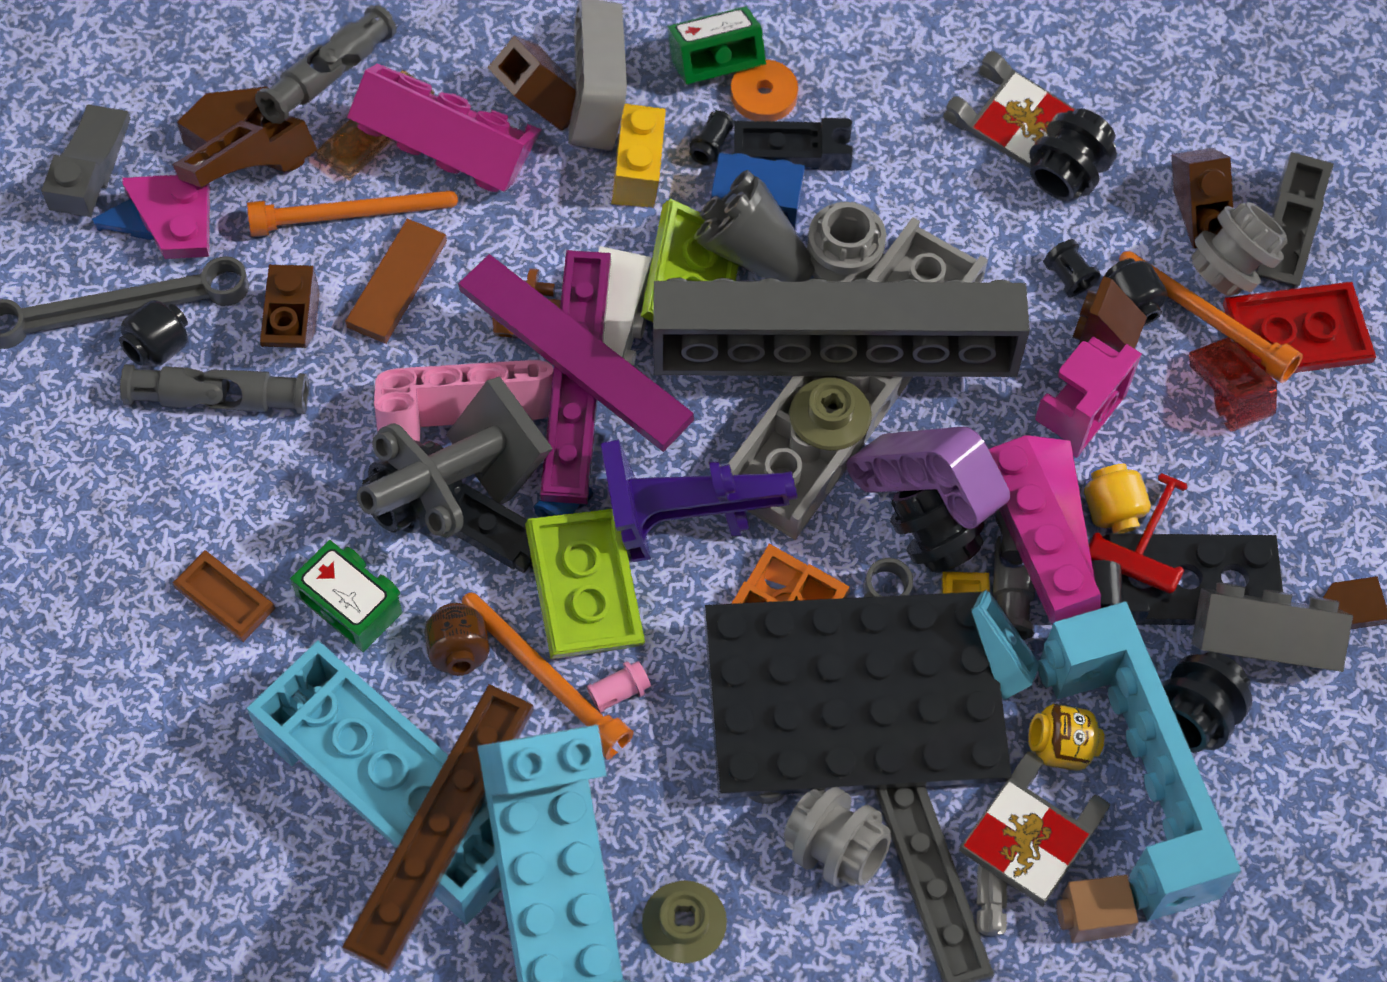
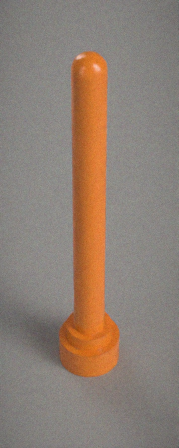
(267, 217)
(1278, 359)
(610, 729)

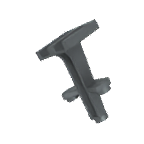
(488, 440)

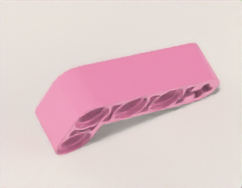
(441, 393)

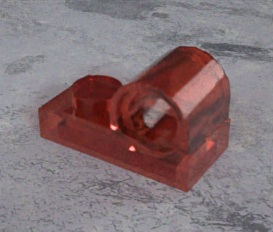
(1240, 386)

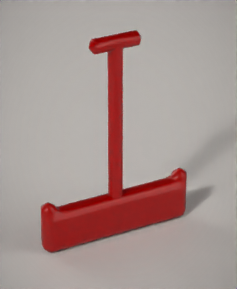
(1134, 563)

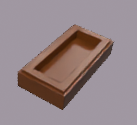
(224, 595)

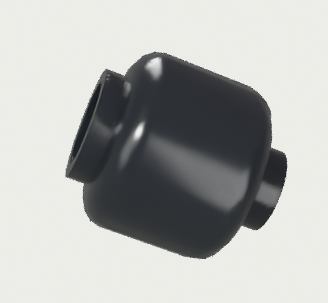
(1141, 285)
(154, 333)

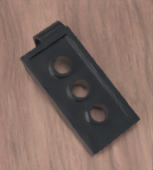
(1203, 554)

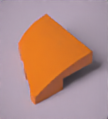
(800, 579)

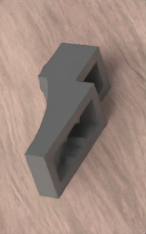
(86, 162)
(1298, 213)

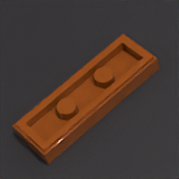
(396, 281)

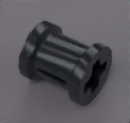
(1065, 258)

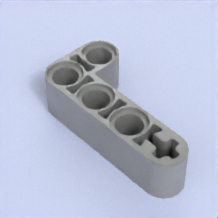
(599, 74)

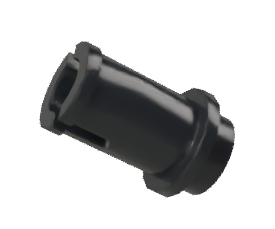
(707, 145)

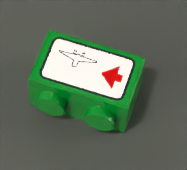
(716, 45)
(347, 594)

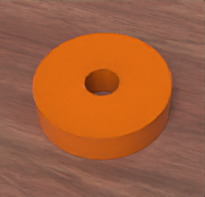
(761, 106)

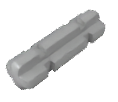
(992, 898)

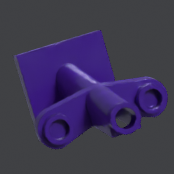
(645, 502)

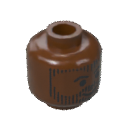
(455, 638)

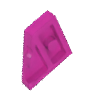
(173, 213)

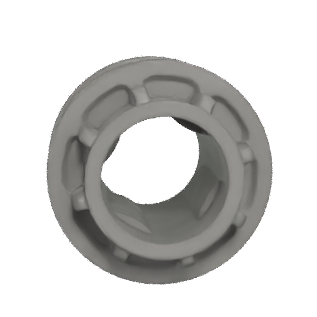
(845, 242)
(1241, 246)
(844, 840)

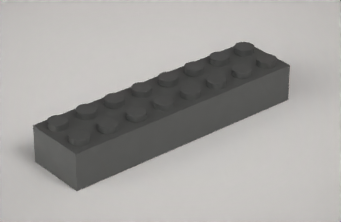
(839, 328)

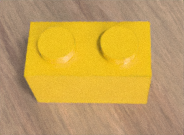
(638, 156)

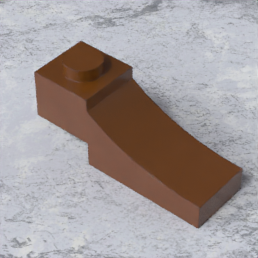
(246, 146)

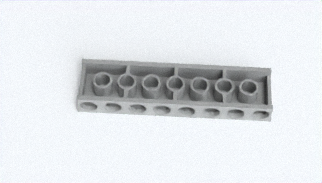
(774, 443)

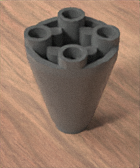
(754, 232)

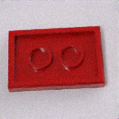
(1315, 320)

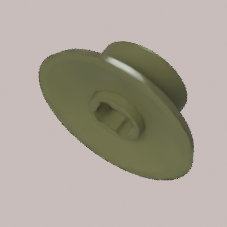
(825, 429)
(682, 942)

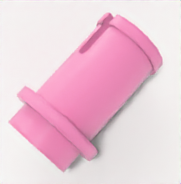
(619, 686)

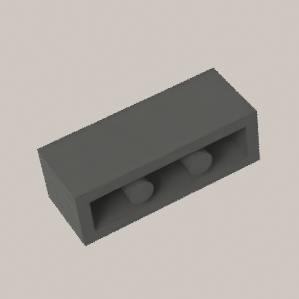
(1272, 627)

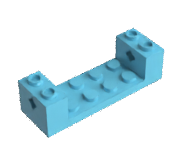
(371, 762)
(551, 855)
(1197, 857)

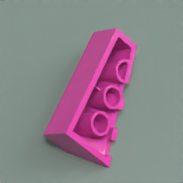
(441, 128)
(1048, 523)

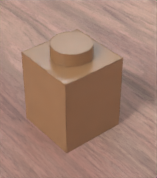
(1097, 909)

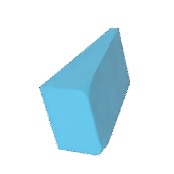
(1006, 651)

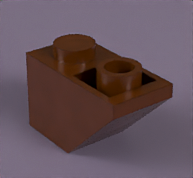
(536, 80)
(217, 113)
(1202, 189)
(290, 306)
(1110, 317)

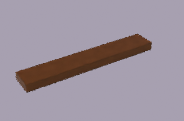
(433, 834)

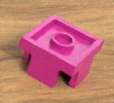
(1094, 388)

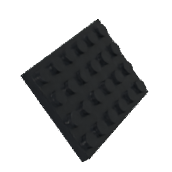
(852, 695)

